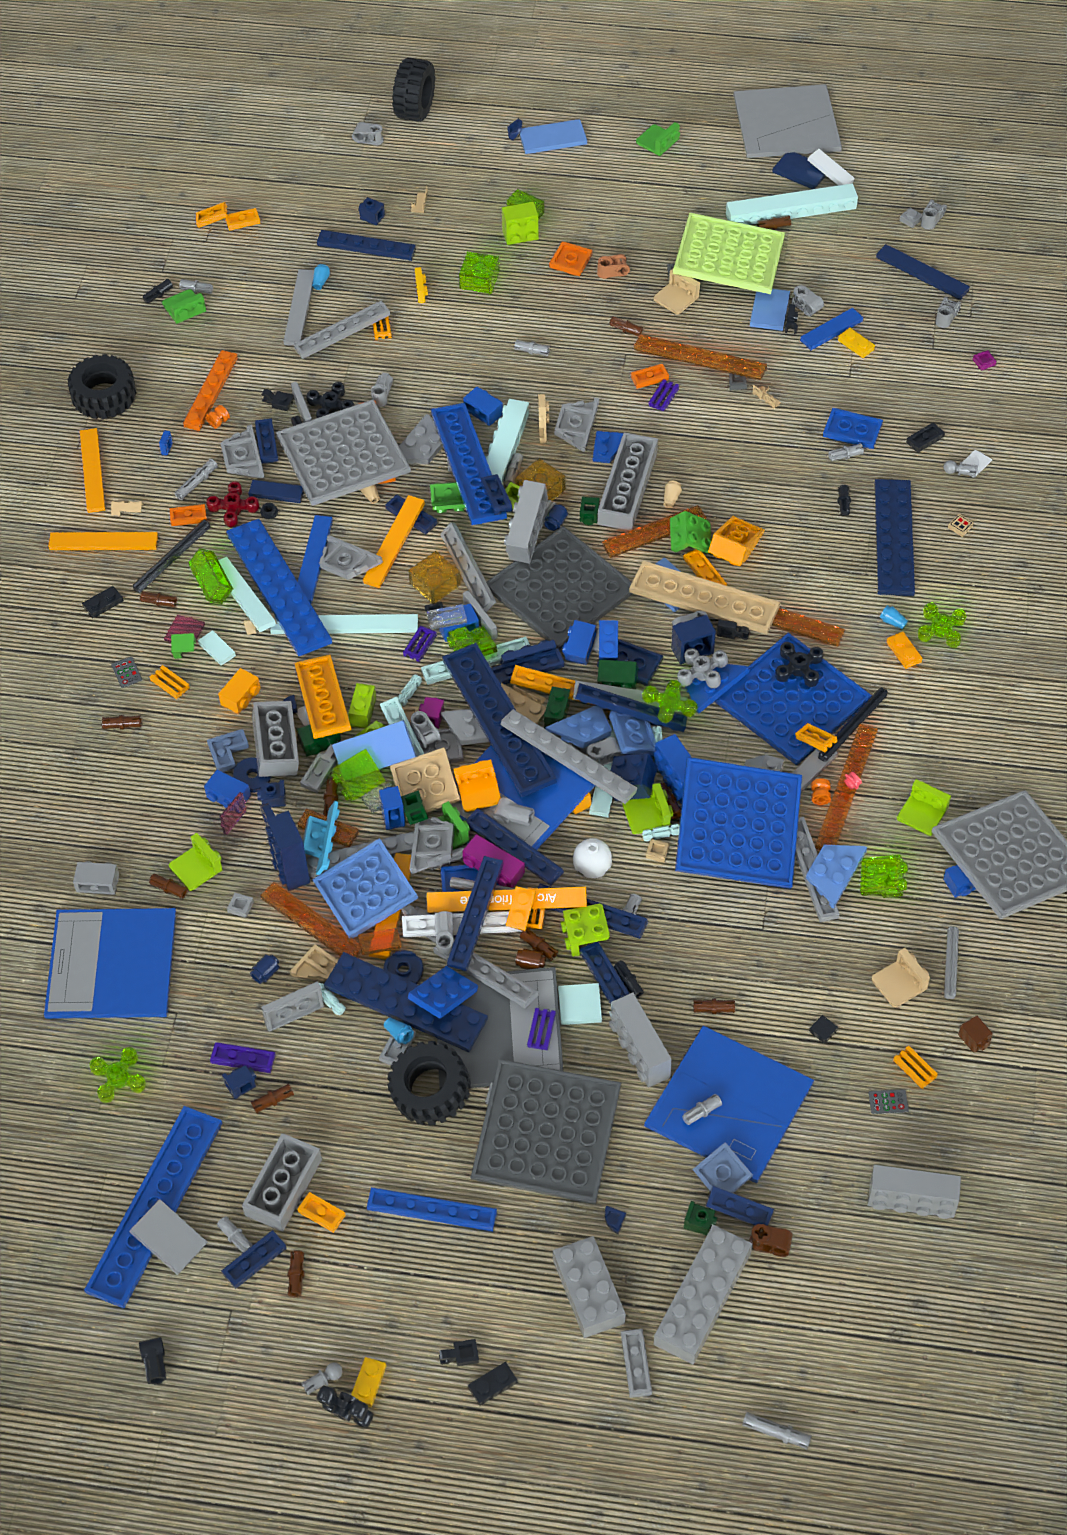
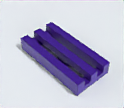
(674, 388)
(407, 652)
(544, 1014)

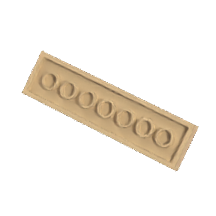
(704, 595)

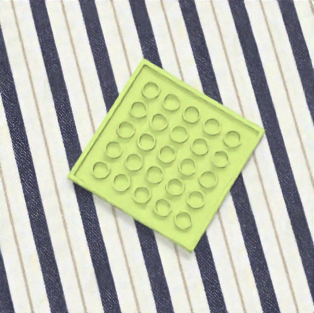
(729, 253)

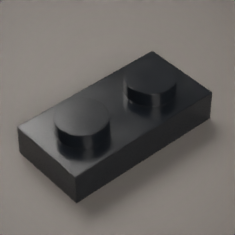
(925, 437)
(102, 602)
(492, 1383)

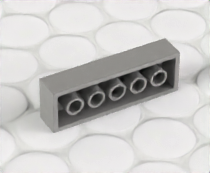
(627, 481)
(702, 1294)

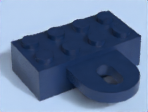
(285, 848)

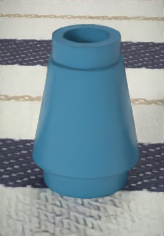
(321, 274)
(893, 617)
(400, 1031)

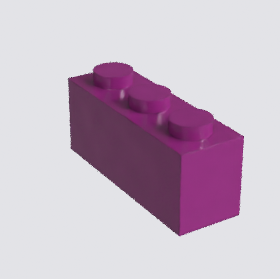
(512, 869)

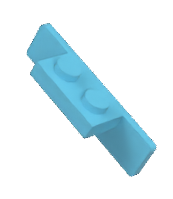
(318, 837)

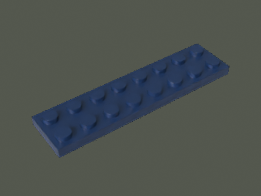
(894, 537)
(389, 996)

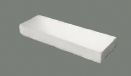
(830, 168)

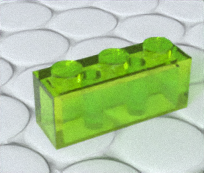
(210, 576)

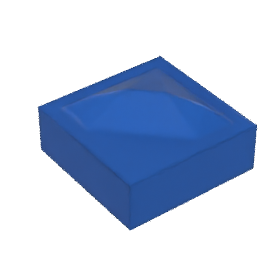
(165, 443)

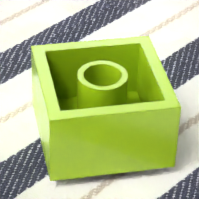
(520, 223)

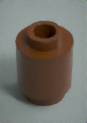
(530, 959)

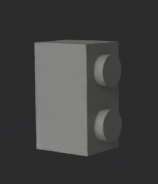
(96, 878)

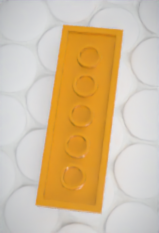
(322, 696)

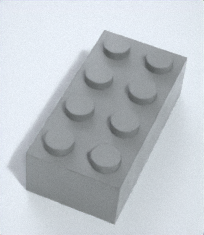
(526, 521)
(275, 738)
(640, 1040)
(282, 1182)
(914, 1191)
(588, 1287)

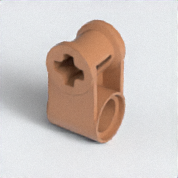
(611, 265)

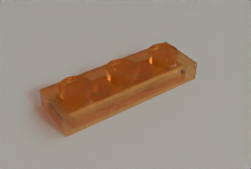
(344, 833)

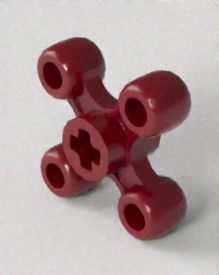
(232, 504)

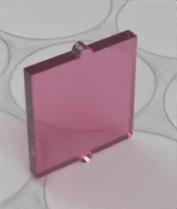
(184, 625)
(233, 813)

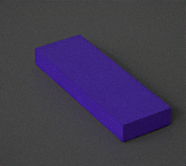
(240, 1056)

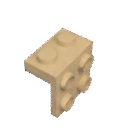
(678, 293)
(901, 979)

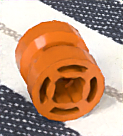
(218, 416)
(821, 792)

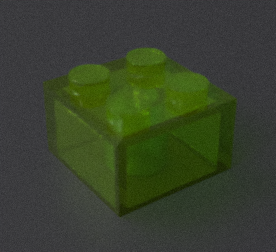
(479, 272)

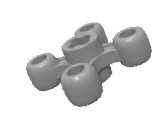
(702, 668)

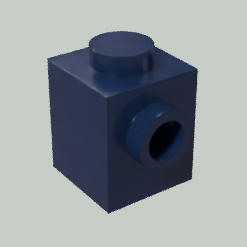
(371, 211)

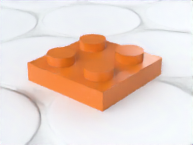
(570, 258)

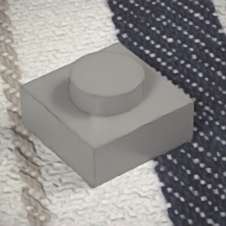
(911, 217)
(240, 905)

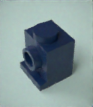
(273, 793)
(240, 1081)

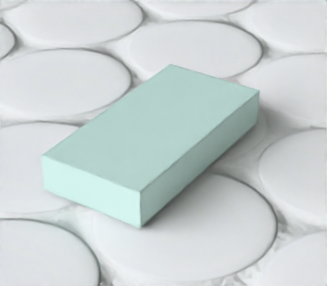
(216, 648)

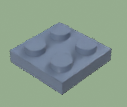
(723, 1170)

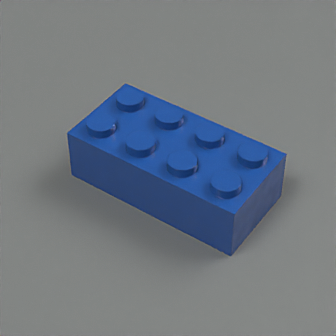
(671, 761)

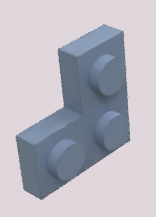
(223, 747)

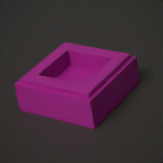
(984, 360)

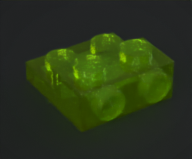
(462, 638)
(357, 775)
(883, 876)

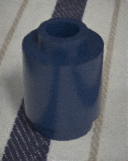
(555, 517)
(264, 968)

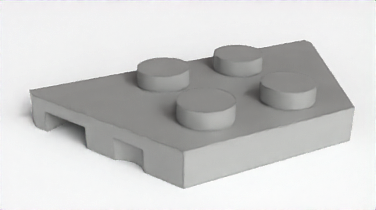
(576, 422)
(422, 442)
(242, 454)
(346, 559)
(464, 726)
(431, 844)

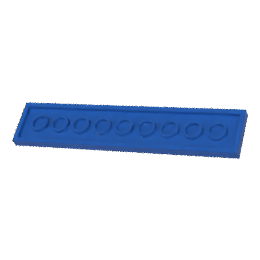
(465, 460)
(279, 587)
(166, 1180)

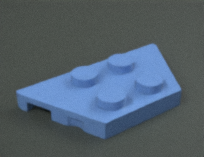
(583, 728)
(834, 870)

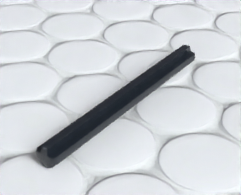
(171, 556)
(854, 722)

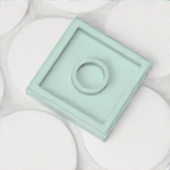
(579, 1004)

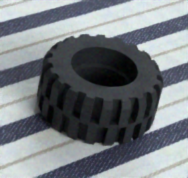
(413, 89)
(98, 371)
(441, 1104)

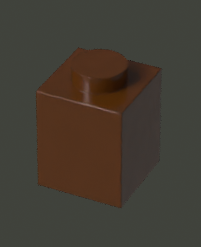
(975, 1034)

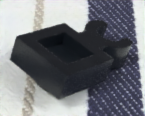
(730, 630)

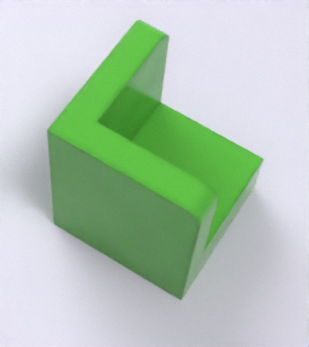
(182, 643)

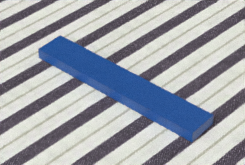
(314, 551)
(432, 1209)

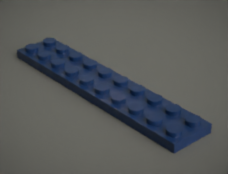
(490, 705)

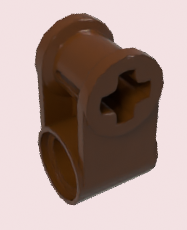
(773, 1241)

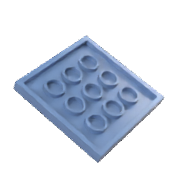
(365, 889)

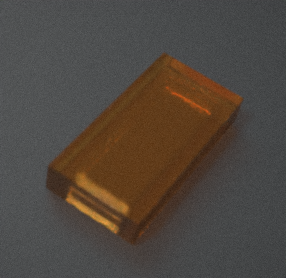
(379, 941)

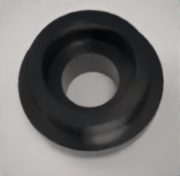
(269, 511)

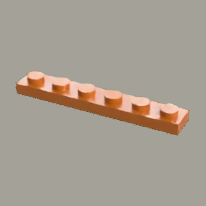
(210, 390)

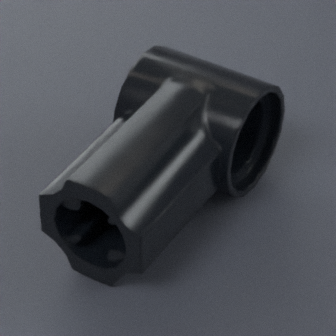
(152, 1355)

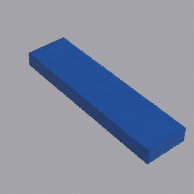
(831, 329)

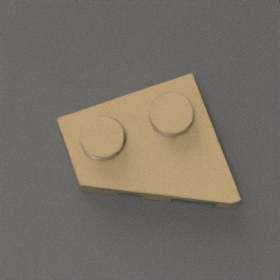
(543, 417)
(314, 965)

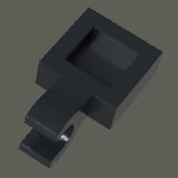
(791, 319)
(279, 400)
(464, 1353)

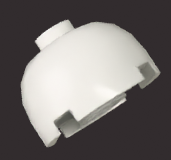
(592, 858)

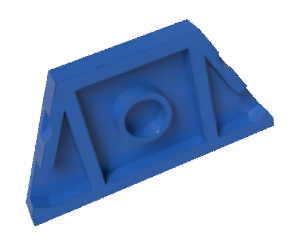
(705, 695)

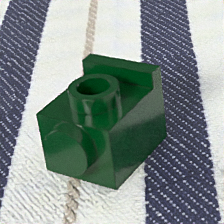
(589, 514)
(414, 807)
(696, 1224)

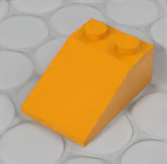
(735, 540)

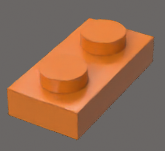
(649, 376)
(187, 515)

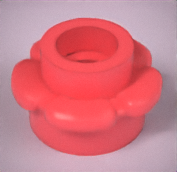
(852, 780)

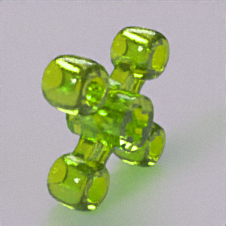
(942, 625)
(669, 701)
(100, 1067)

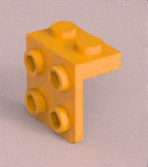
(477, 785)

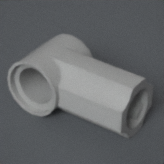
(381, 389)
(509, 811)
(444, 931)

